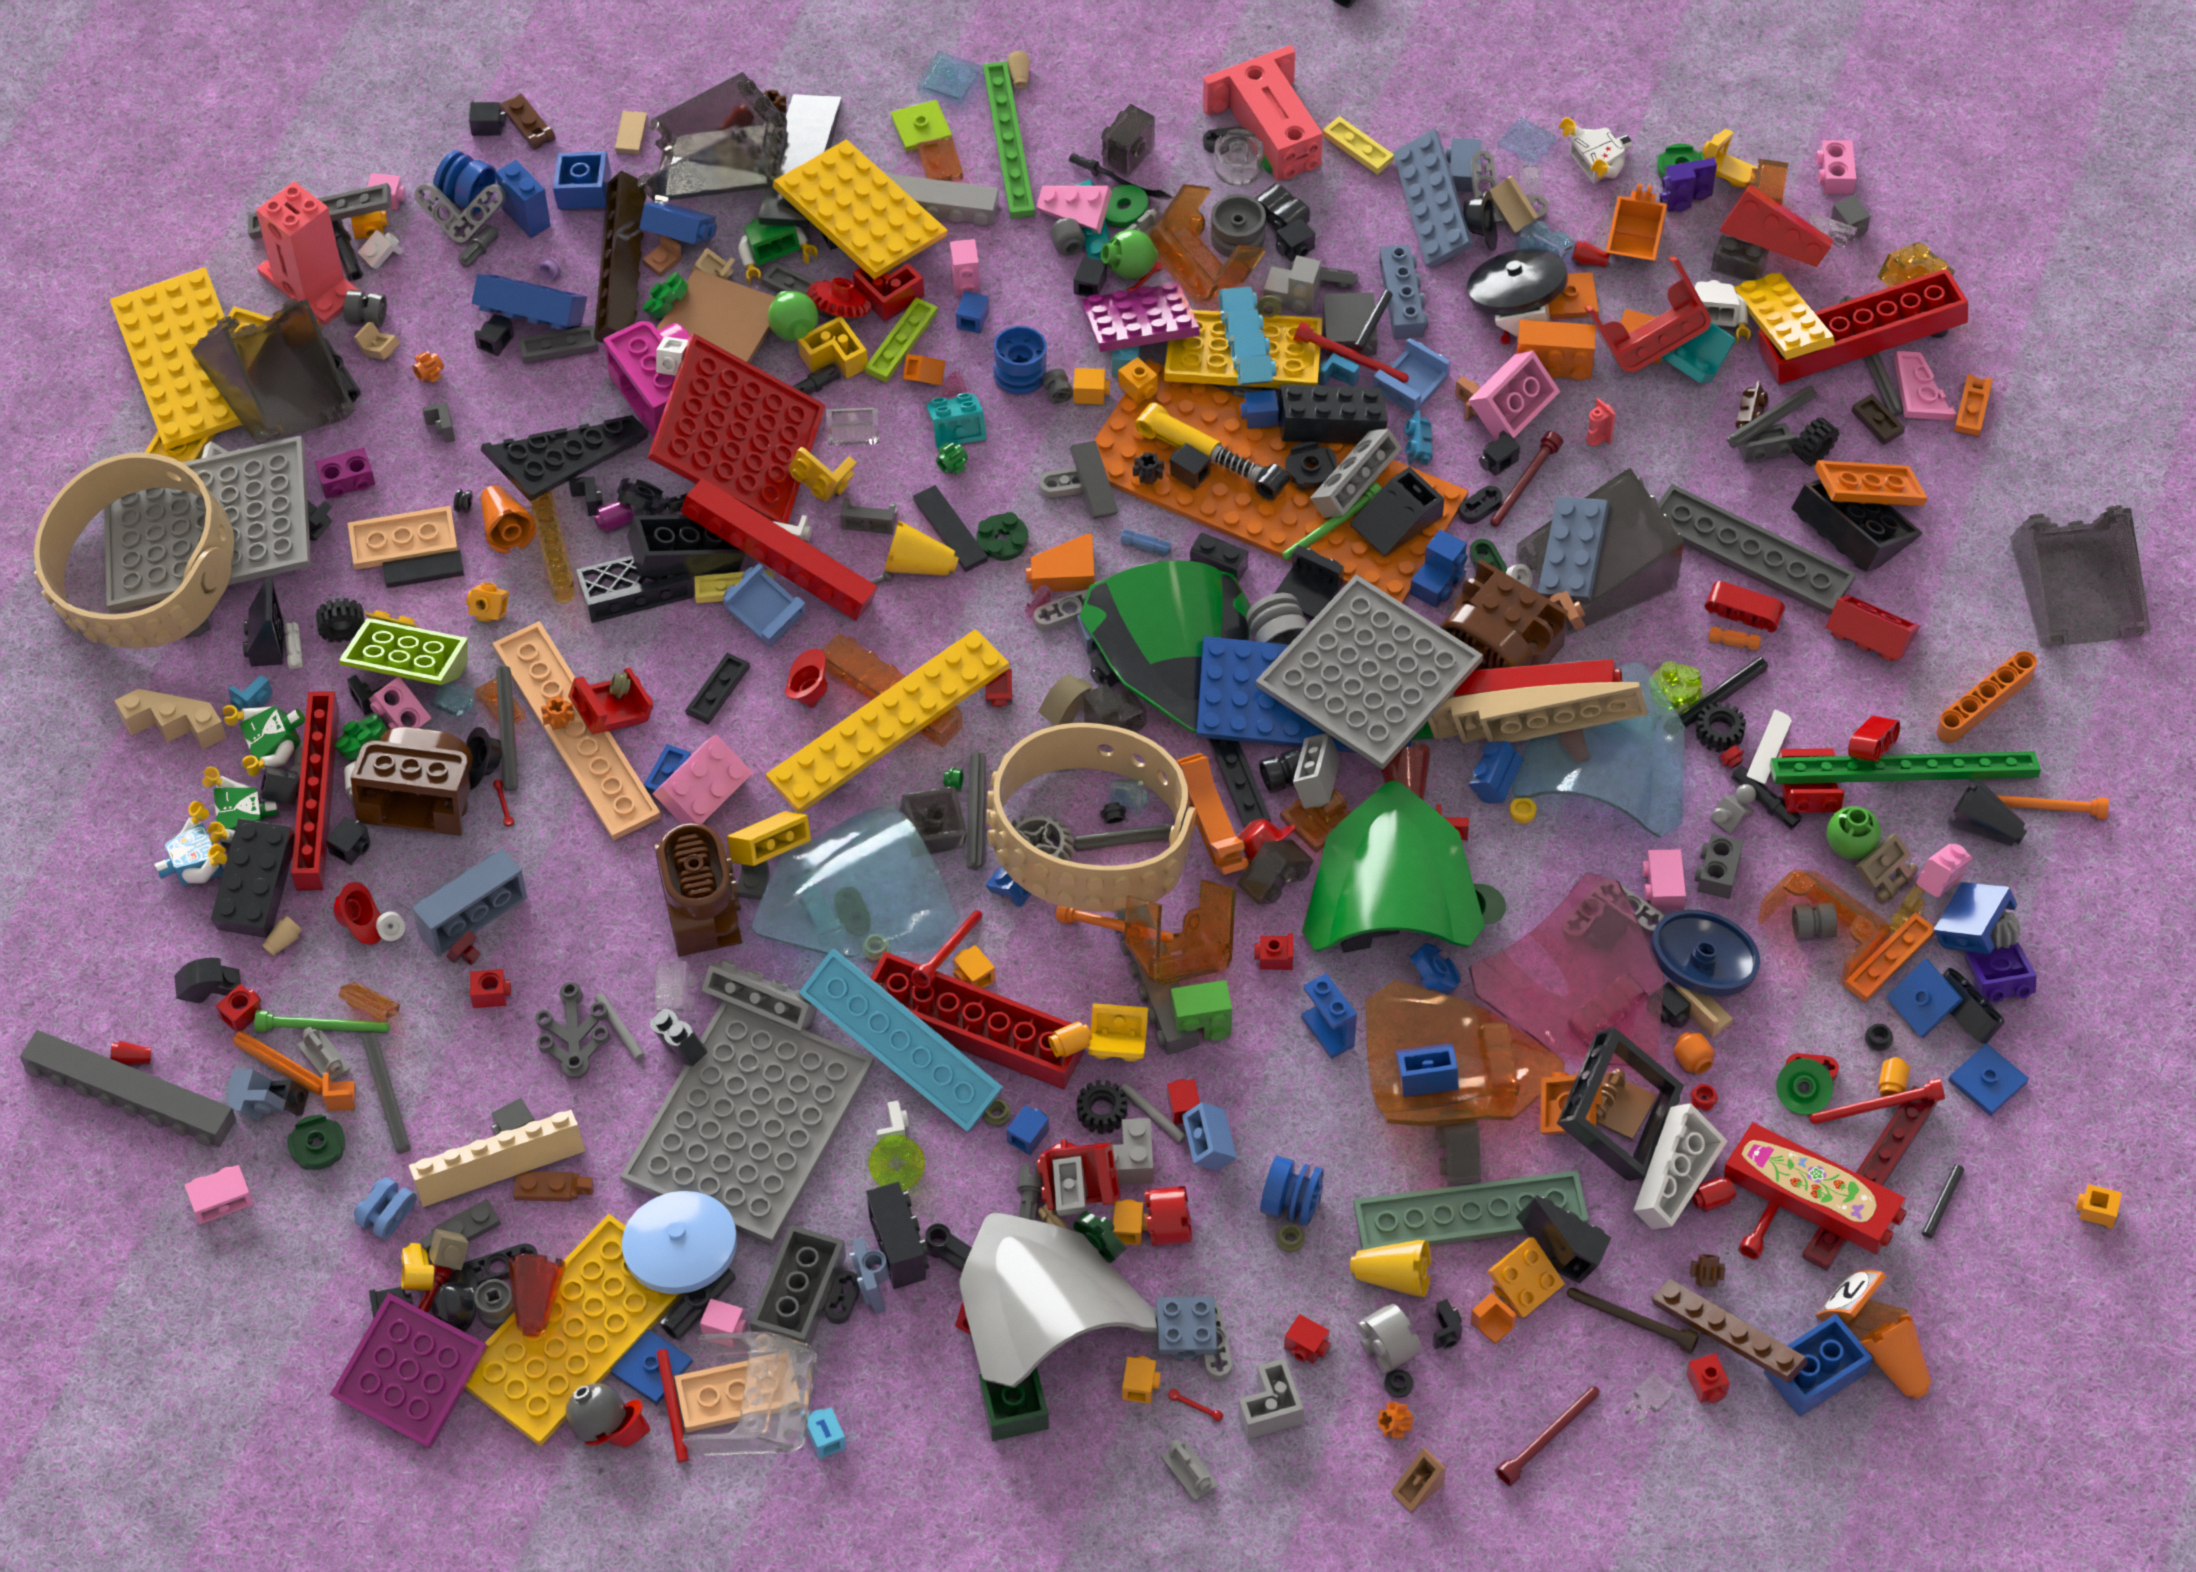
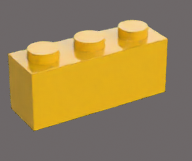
(769, 838)

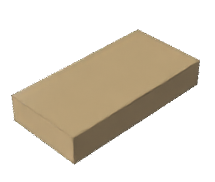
(631, 132)

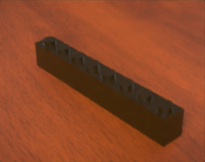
(619, 256)

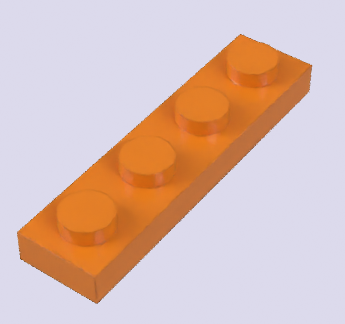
(1890, 957)

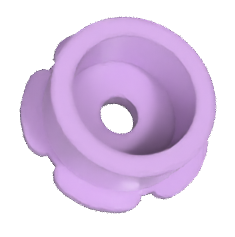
(549, 268)

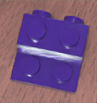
(1687, 182)
(2002, 973)

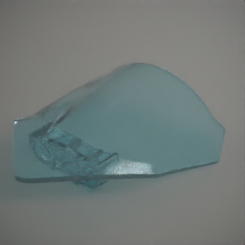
(1621, 763)
(858, 891)

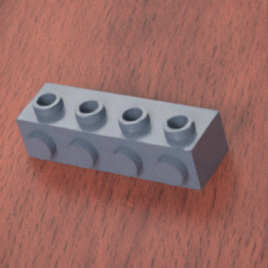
(1406, 304)

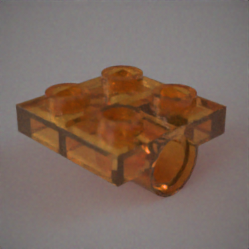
(1316, 823)

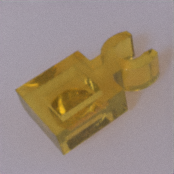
(1911, 904)

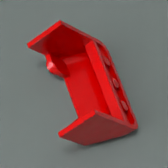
(1660, 335)

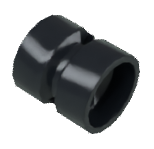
(1280, 771)

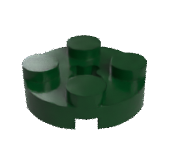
(1002, 524)
(316, 1157)
(1100, 1235)

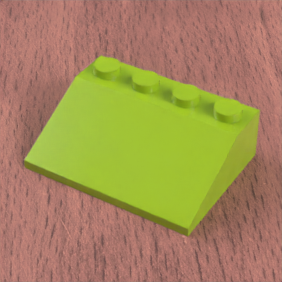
(407, 652)

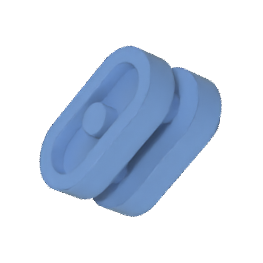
(384, 1208)

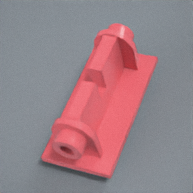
(1601, 424)

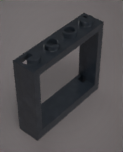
(1583, 1092)

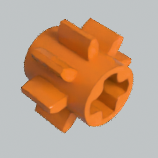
(428, 367)
(557, 713)
(1395, 1420)

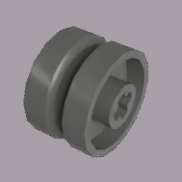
(1237, 222)

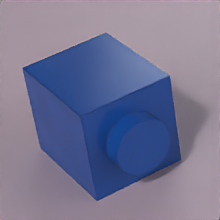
(972, 312)
(1260, 409)
(1028, 1129)

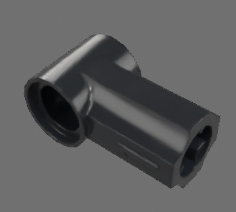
(951, 1250)

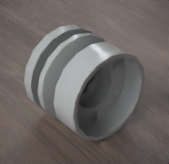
(1276, 619)

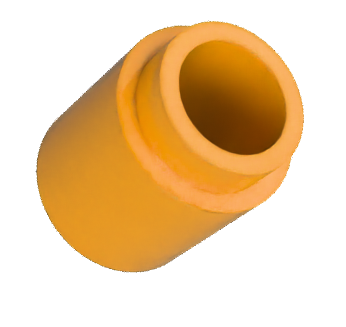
(1070, 1039)
(1893, 1077)

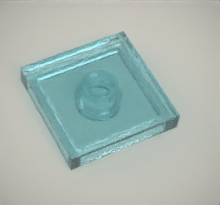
(949, 77)

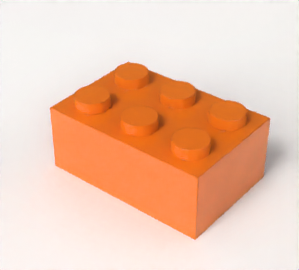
(1561, 347)

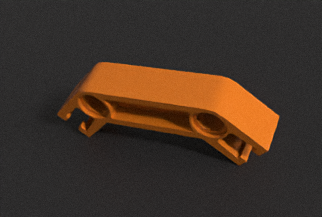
(1211, 816)

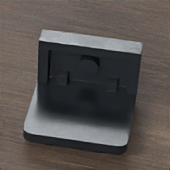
(1312, 580)

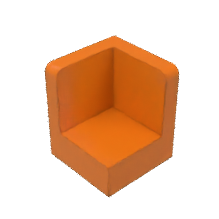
(924, 369)
(338, 1095)
(1493, 1318)

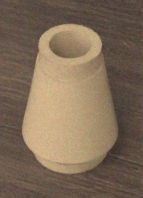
(1019, 67)
(281, 936)

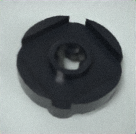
(1305, 477)
(643, 496)

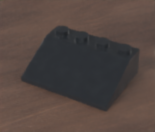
(1863, 532)

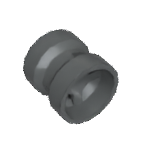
(1058, 389)

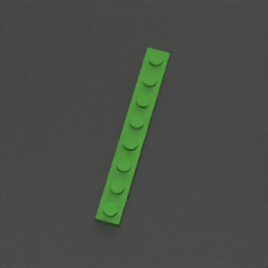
(1008, 140)

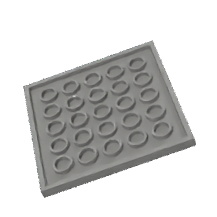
(1369, 671)

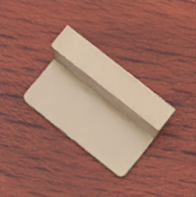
(1513, 204)
(1706, 1012)

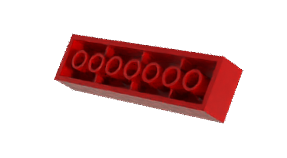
(1876, 324)
(981, 1021)

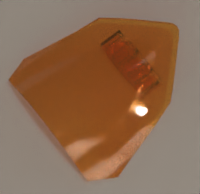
(1495, 1061)

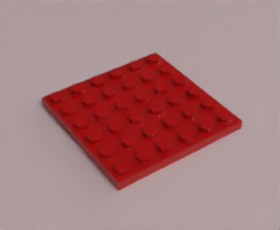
(735, 428)

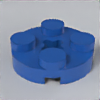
(1435, 970)

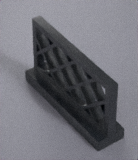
(631, 599)

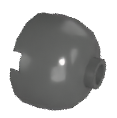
(594, 1411)

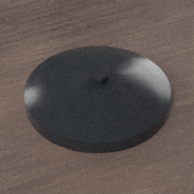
(1517, 281)

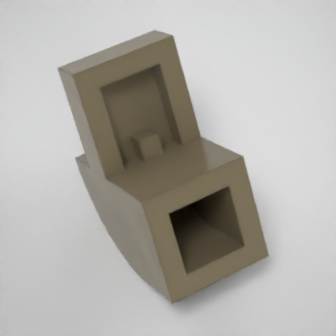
(1064, 699)

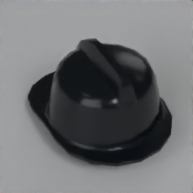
(1481, 218)
(485, 753)
(456, 1299)

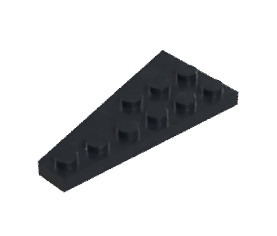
(562, 454)

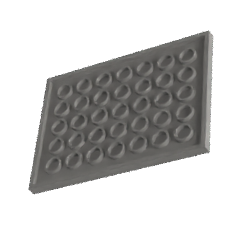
(159, 528)
(749, 1119)

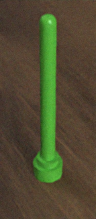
(1334, 522)
(267, 1021)

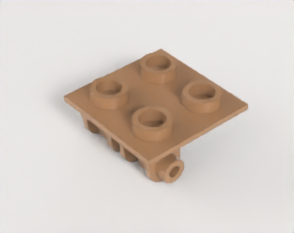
(1623, 1104)

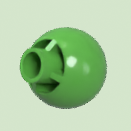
(1130, 254)
(792, 315)
(1853, 833)

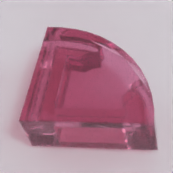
(953, 385)
(1043, 597)

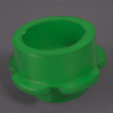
(954, 777)

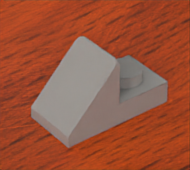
(1070, 1186)

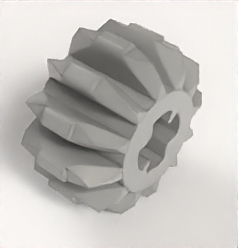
(2006, 930)

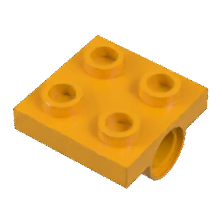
(1525, 1278)

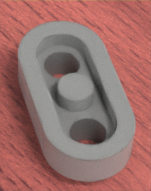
(1064, 483)

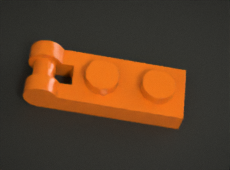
(1973, 405)

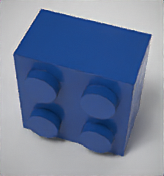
(581, 180)

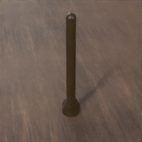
(1684, 1339)

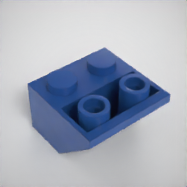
(1427, 1069)

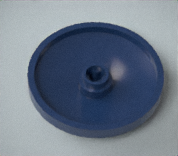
(1705, 952)

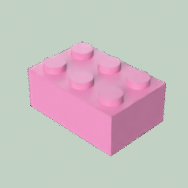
(1514, 395)
(703, 782)

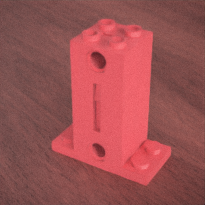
(1268, 106)
(303, 251)

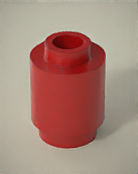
(1714, 1194)

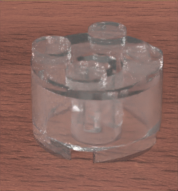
(1238, 158)

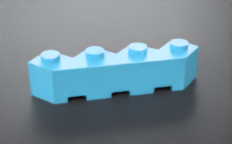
(1244, 336)

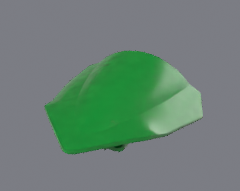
(1393, 870)

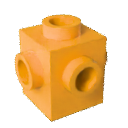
(487, 602)

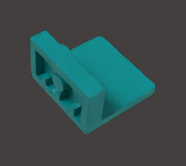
(1703, 354)
(957, 419)

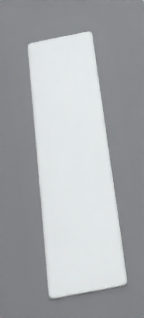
(1769, 746)

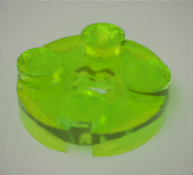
(1681, 674)
(907, 1151)

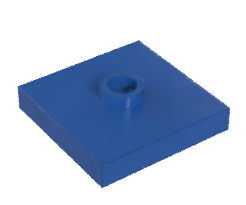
(1924, 998)
(1988, 1079)
(641, 1369)

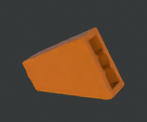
(1064, 566)

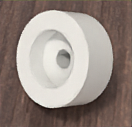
(1521, 573)
(390, 926)

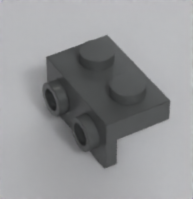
(1769, 443)

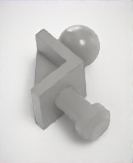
(1734, 808)

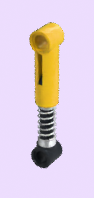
(1157, 423)

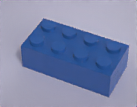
(528, 300)

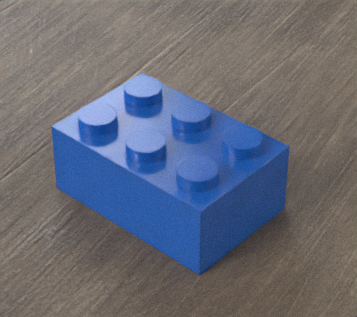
(1833, 1363)

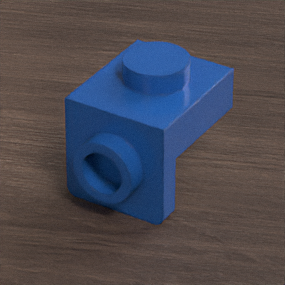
(1003, 884)

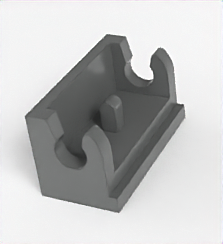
(868, 519)

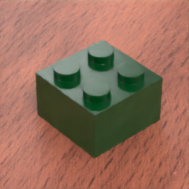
(1016, 1409)

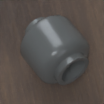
(1067, 236)

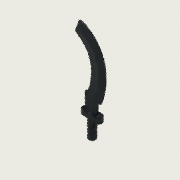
(1094, 167)

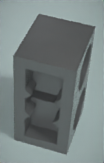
(1720, 866)

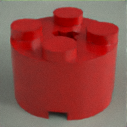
(1168, 1216)

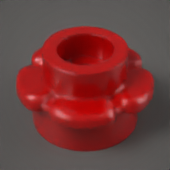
(1732, 757)
(1707, 1091)

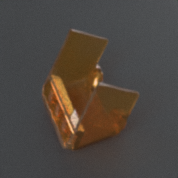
(1188, 258)
(1864, 924)
(1198, 950)

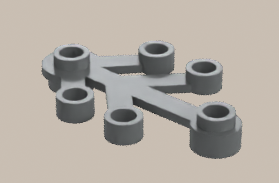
(573, 1033)

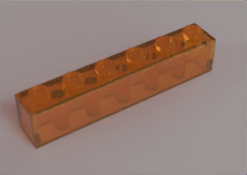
(872, 677)

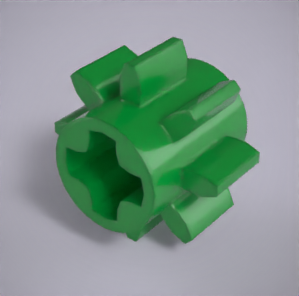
(951, 458)

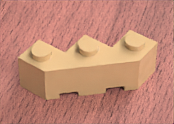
(171, 715)

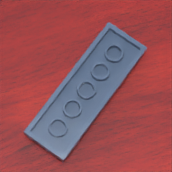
(1432, 199)

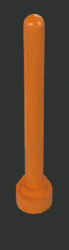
(2096, 808)
(1069, 915)

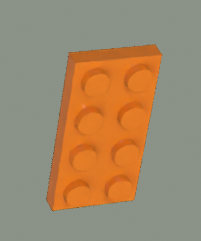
(1870, 483)

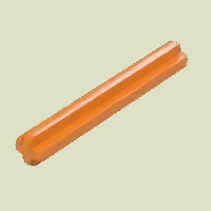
(278, 1062)

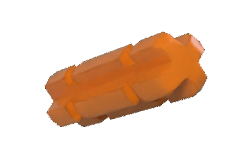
(1734, 638)

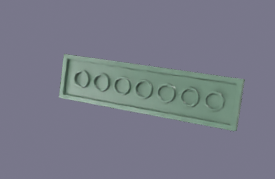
(1462, 1211)

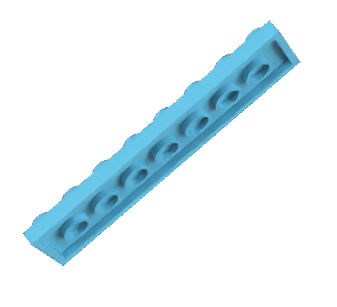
(901, 1040)

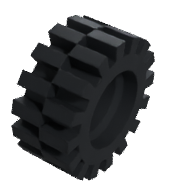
(1815, 441)
(339, 619)
(1720, 714)
(1101, 1092)

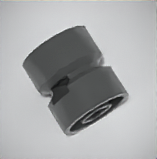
(364, 307)
(1816, 920)
(494, 1303)

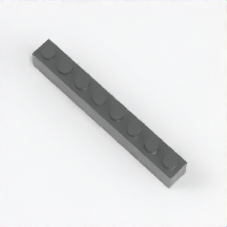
(128, 1089)

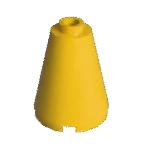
(918, 553)
(1395, 1267)

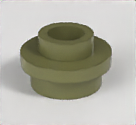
(1269, 301)
(619, 685)
(997, 1105)
(1290, 1230)

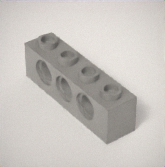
(1356, 473)

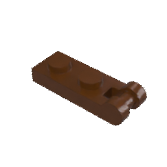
(527, 121)

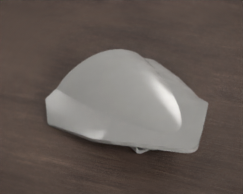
(1036, 1289)

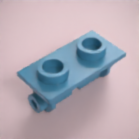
(1417, 431)

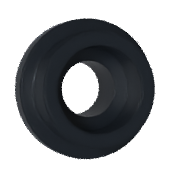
(1113, 813)
(1879, 1030)
(1398, 1390)

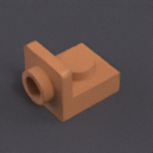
(664, 256)

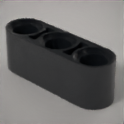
(1974, 1011)

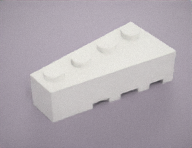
(1678, 1166)

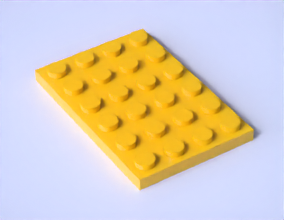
(860, 208)
(1209, 361)

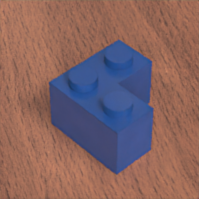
(1442, 569)

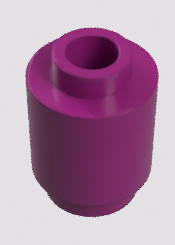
(613, 516)

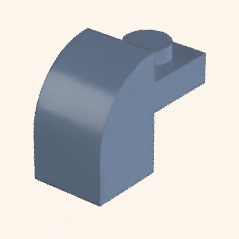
(250, 1094)

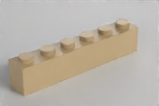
(497, 1158)

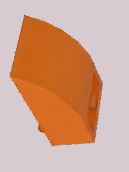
(1637, 225)

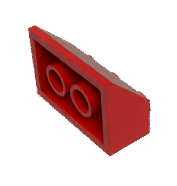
(1871, 627)

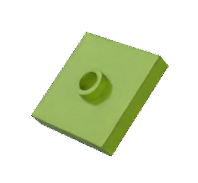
(920, 124)

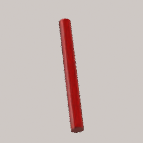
(672, 1405)

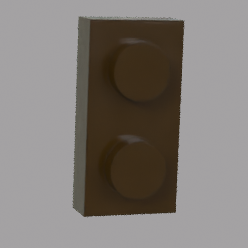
(1878, 419)

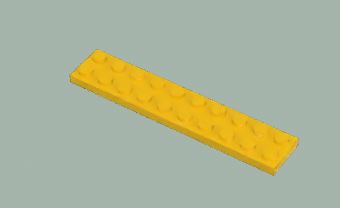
(887, 721)

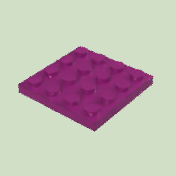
(1140, 316)
(409, 1370)

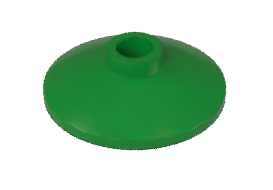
(1811, 1073)

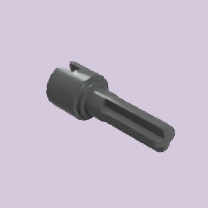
(1030, 1188)

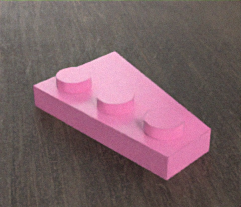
(1081, 203)
(1918, 390)

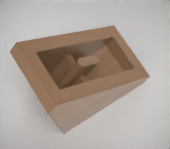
(1420, 1480)

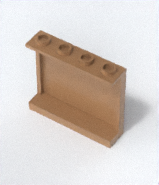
(722, 314)

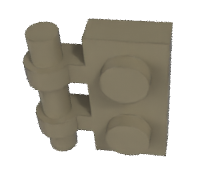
(1883, 861)

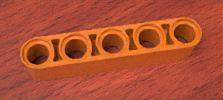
(1991, 687)

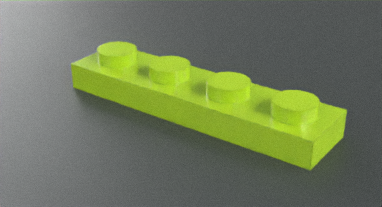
(901, 340)

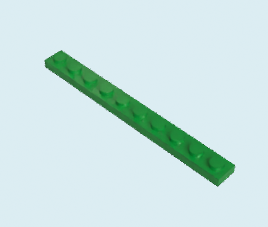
(1905, 767)

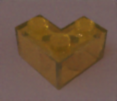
(1910, 264)

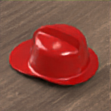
(807, 678)
(1260, 831)
(358, 912)
(629, 1431)

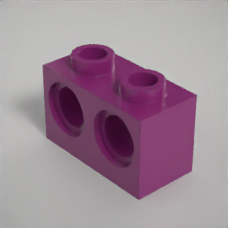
(344, 473)

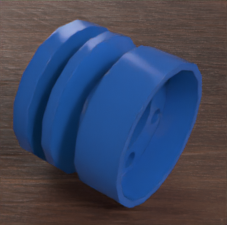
(463, 178)
(1019, 359)
(1291, 1190)

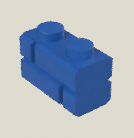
(1495, 772)

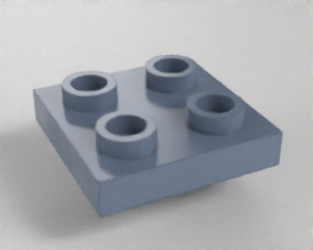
(868, 1277)
(1186, 1326)

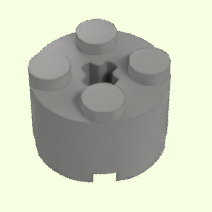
(1388, 1337)

